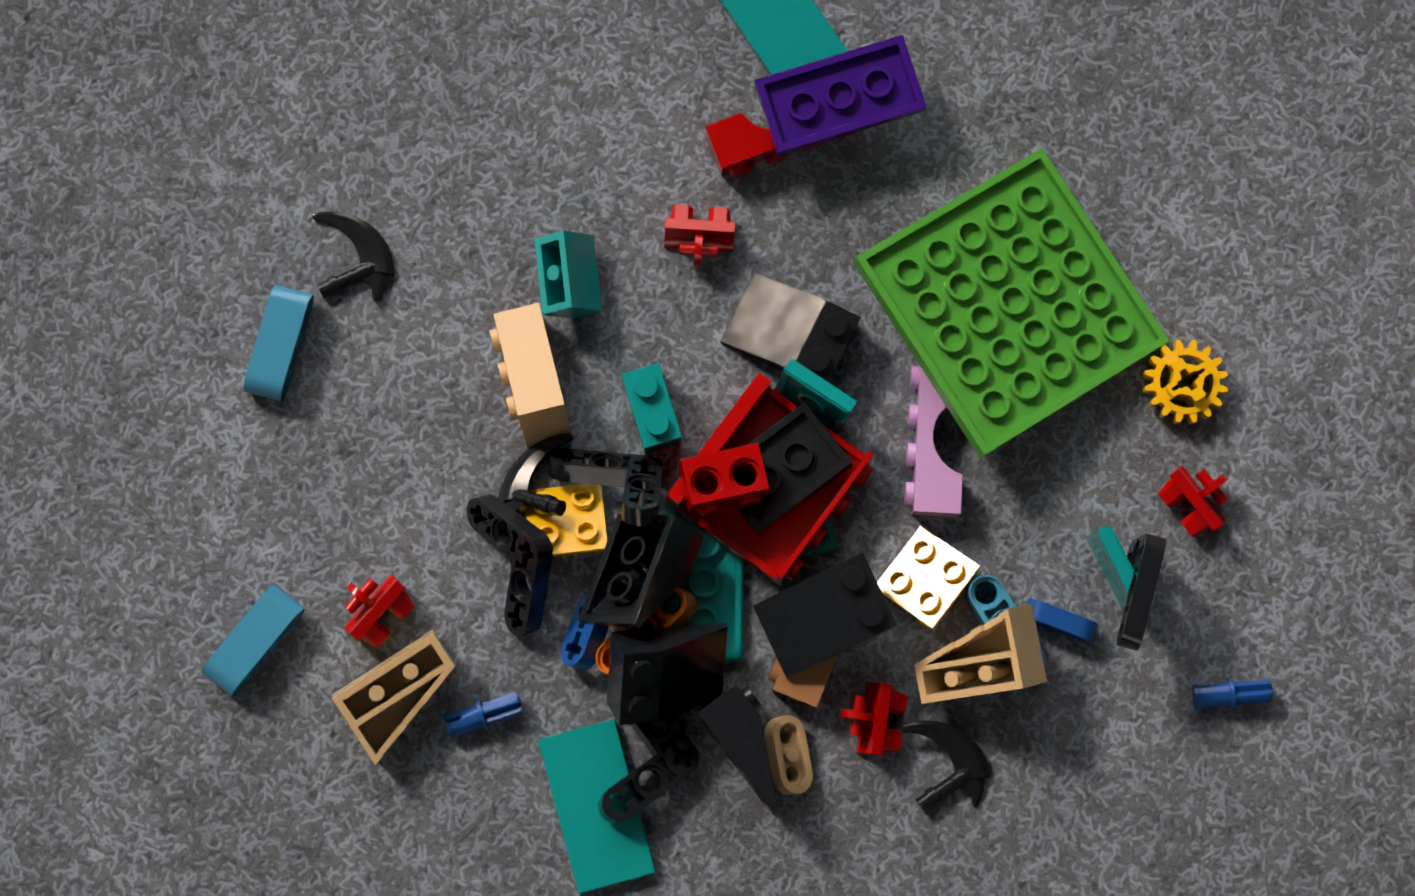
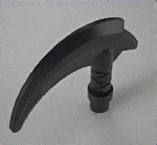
(373, 253)
(516, 485)
(967, 759)

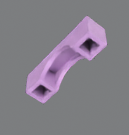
(934, 486)

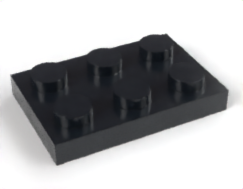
(798, 463)

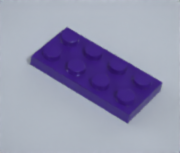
(840, 95)

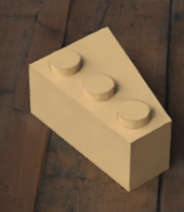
(530, 372)
(986, 661)
(393, 692)

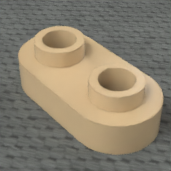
(788, 755)

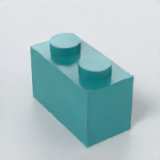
(568, 274)
(651, 408)

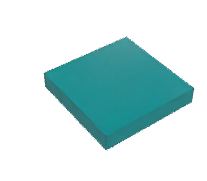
(824, 399)
(1112, 561)

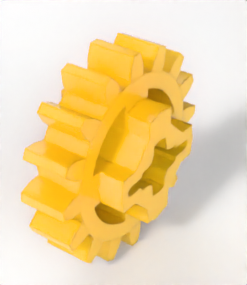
(1192, 395)

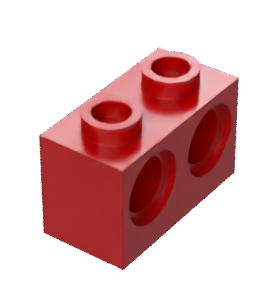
(720, 468)

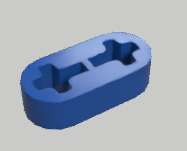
(1063, 621)
(583, 638)

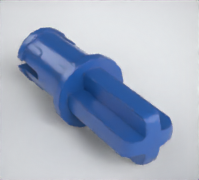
(1232, 694)
(483, 714)

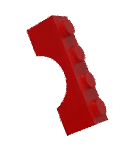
(740, 144)

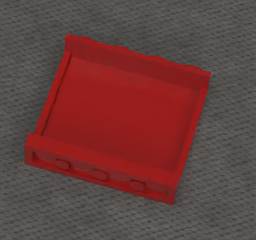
(780, 548)

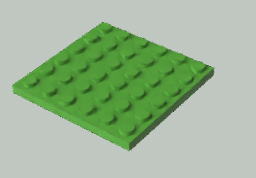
(1010, 302)

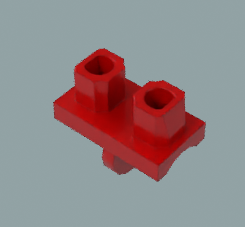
(699, 236)
(1205, 513)
(364, 622)
(871, 716)

